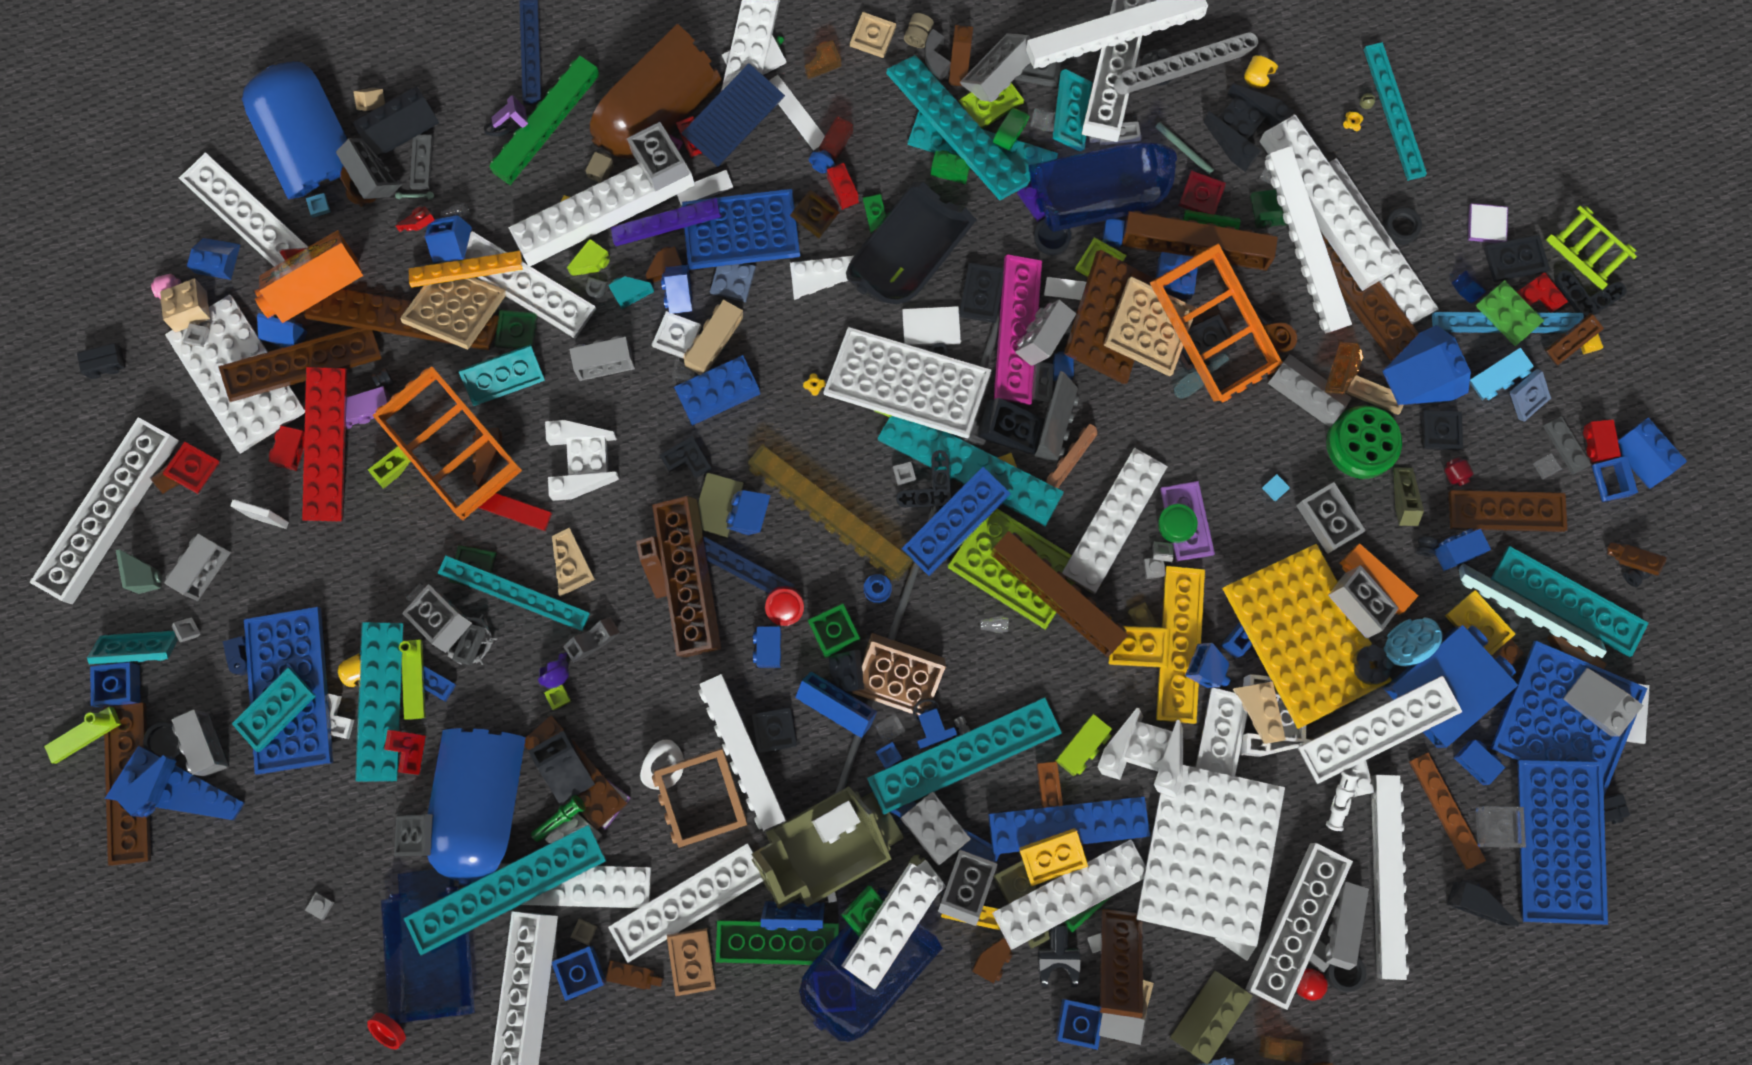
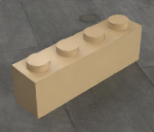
(713, 338)

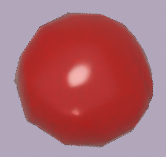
(1312, 985)

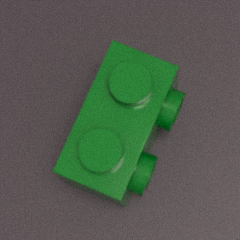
(950, 167)

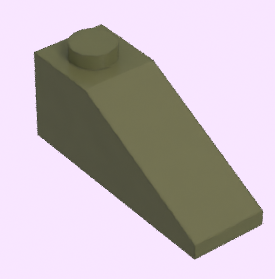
(1407, 497)

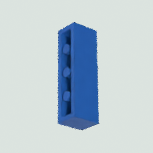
(836, 704)

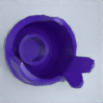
(554, 673)

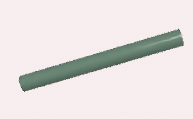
(1184, 148)

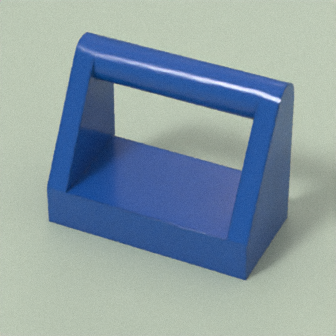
(1624, 476)

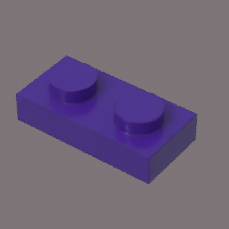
(1029, 198)

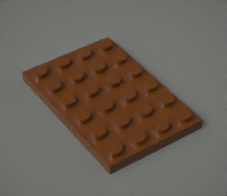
(1095, 315)

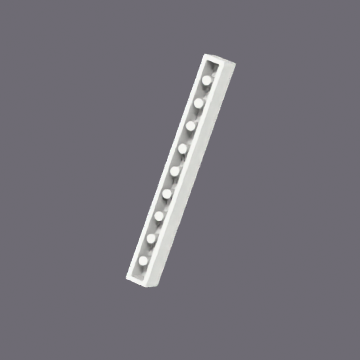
(1112, 29)
(1307, 239)
(1388, 878)

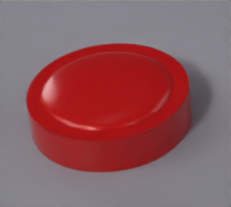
(784, 605)
(386, 1031)

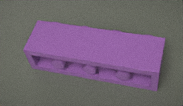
(363, 405)

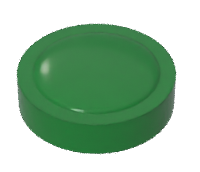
(1177, 523)

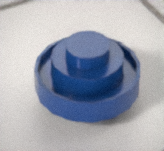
(821, 161)
(877, 588)

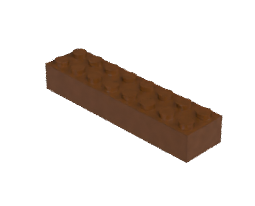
(1191, 238)
(686, 577)
(1059, 594)

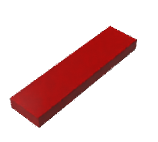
(517, 511)

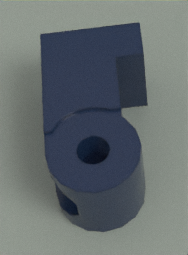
(236, 655)

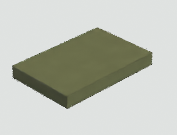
(716, 503)

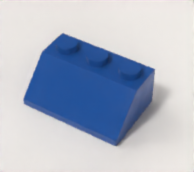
(1650, 453)

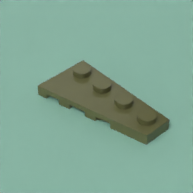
(1014, 885)

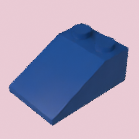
(147, 789)

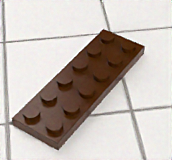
(1508, 511)
(600, 800)
(1121, 964)

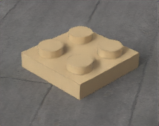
(873, 35)

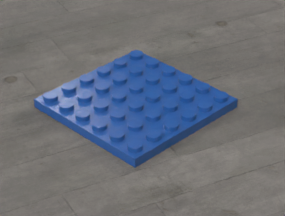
(1546, 727)

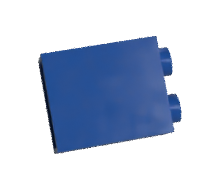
(1471, 674)

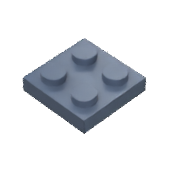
(733, 281)
(1530, 395)

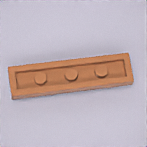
(1075, 452)

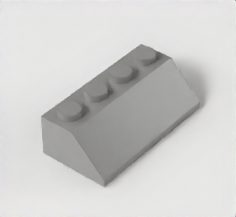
(998, 67)
(1308, 391)

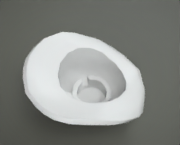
(666, 752)

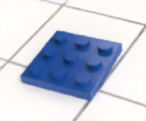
(793, 916)

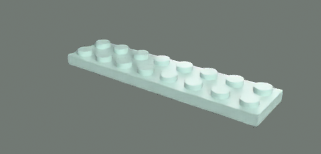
(1523, 607)

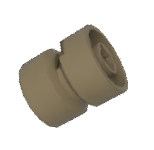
(918, 30)

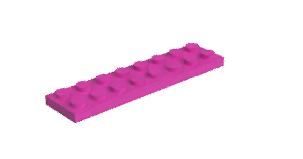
(1017, 311)

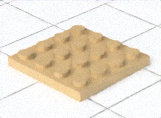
(454, 309)
(1144, 330)

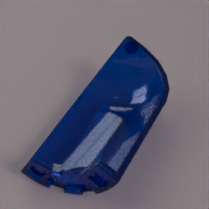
(1103, 183)
(846, 1003)

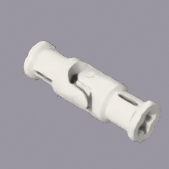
(1342, 800)

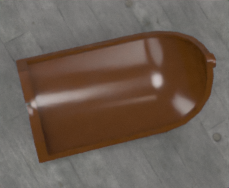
(659, 88)

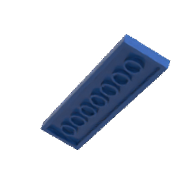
(1093, 822)

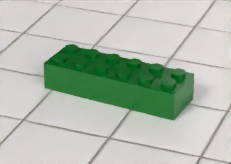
(755, 944)

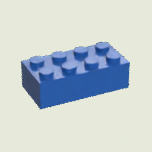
(717, 390)

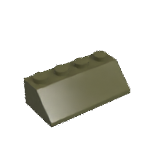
(1211, 1017)

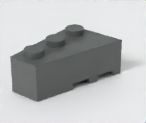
(365, 171)

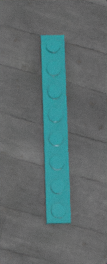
(1395, 111)
(514, 593)

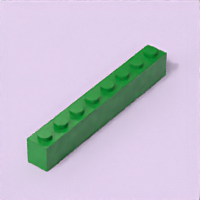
(544, 120)

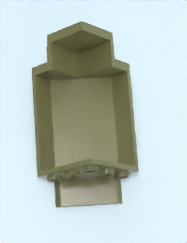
(807, 868)

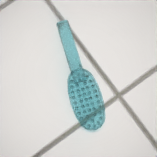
(1193, 381)

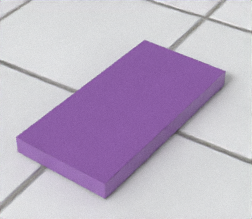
(1200, 543)

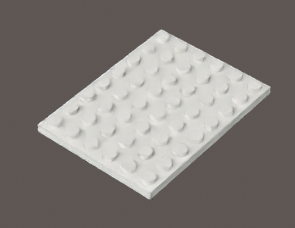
(1212, 856)

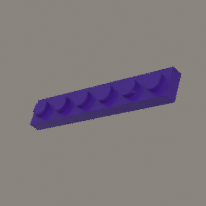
(666, 222)

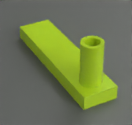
(413, 679)
(94, 727)

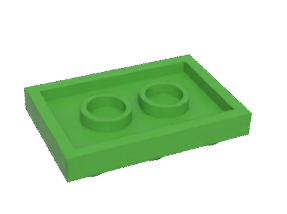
(1509, 313)

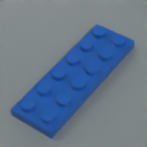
(956, 521)

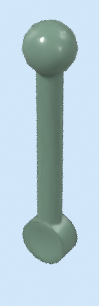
(429, 195)

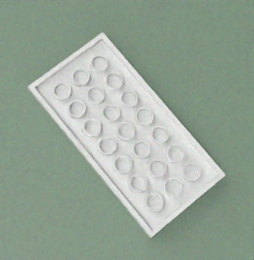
(229, 341)
(907, 382)

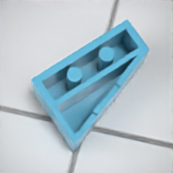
(1502, 374)

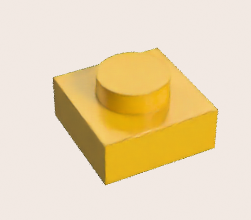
(1592, 345)

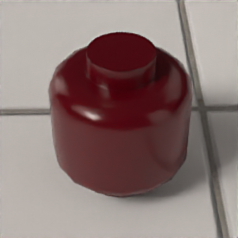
(1458, 471)

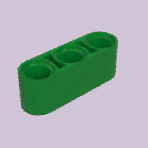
(1011, 128)

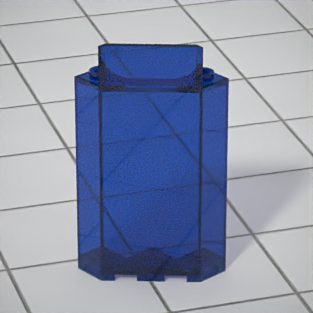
(429, 983)

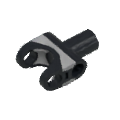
(1059, 956)

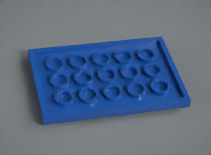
(748, 231)

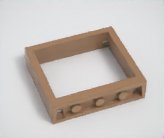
(731, 788)

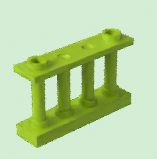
(1586, 265)

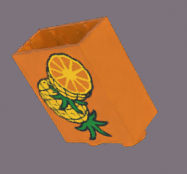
(307, 278)

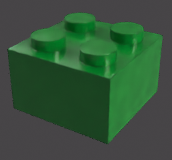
(834, 630)

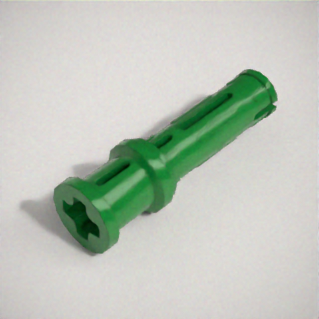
(564, 814)

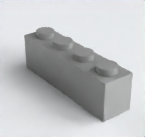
(1347, 926)

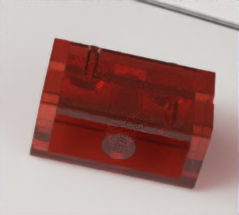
(837, 137)

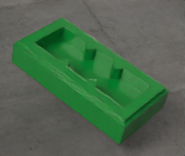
(874, 211)

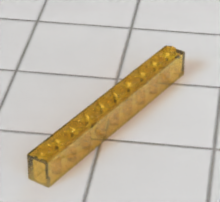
(830, 513)

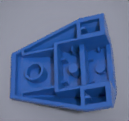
(1429, 369)

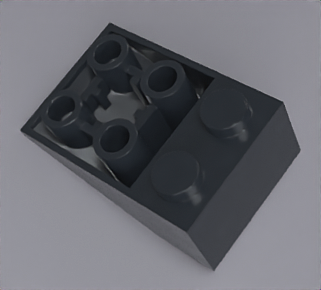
(561, 767)

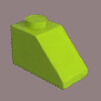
(589, 259)
(389, 467)

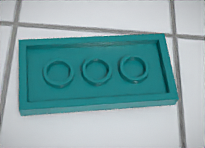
(1071, 109)
(501, 375)
(132, 647)
(274, 709)

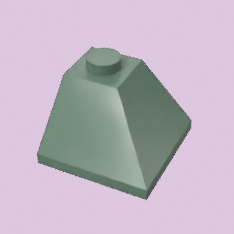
(137, 574)

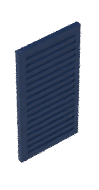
(733, 114)

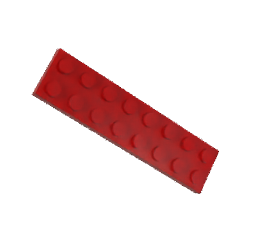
(324, 444)

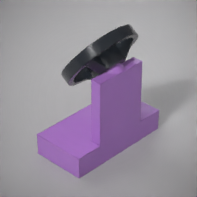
(514, 110)

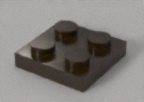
(814, 214)

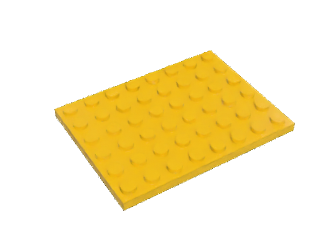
(1301, 634)

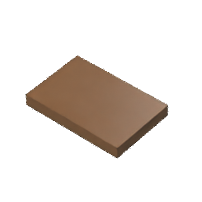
(691, 962)

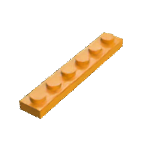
(465, 269)

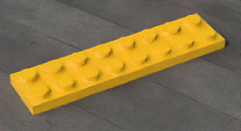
(1183, 615)

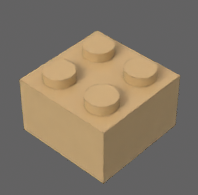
(184, 305)

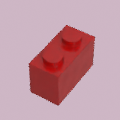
(842, 186)
(1601, 441)
(287, 448)

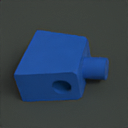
(1208, 667)

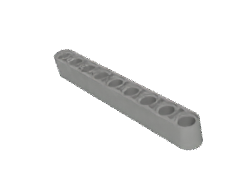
(1185, 63)

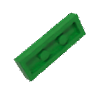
(1204, 218)

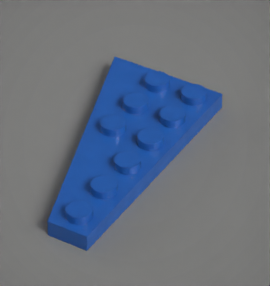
(183, 790)

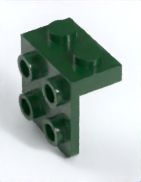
(1266, 209)

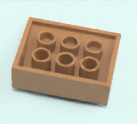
(899, 674)

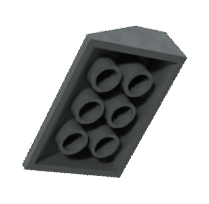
(1057, 419)

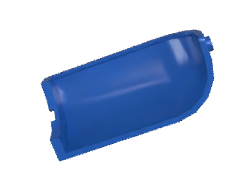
(295, 126)
(473, 802)

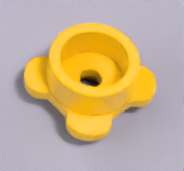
(1353, 116)
(814, 389)

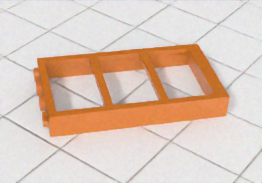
(1245, 307)
(411, 390)

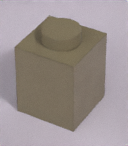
(599, 167)

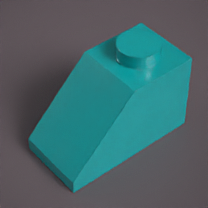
(629, 290)

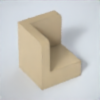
(369, 99)

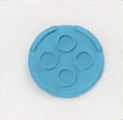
(1413, 641)

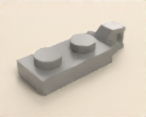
(1129, 133)

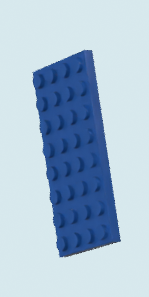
(271, 647)
(1564, 842)

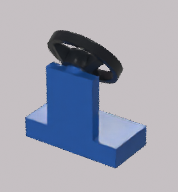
(931, 724)

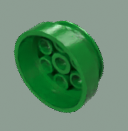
(1356, 463)

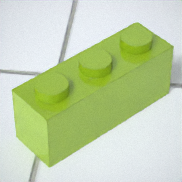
(1084, 745)

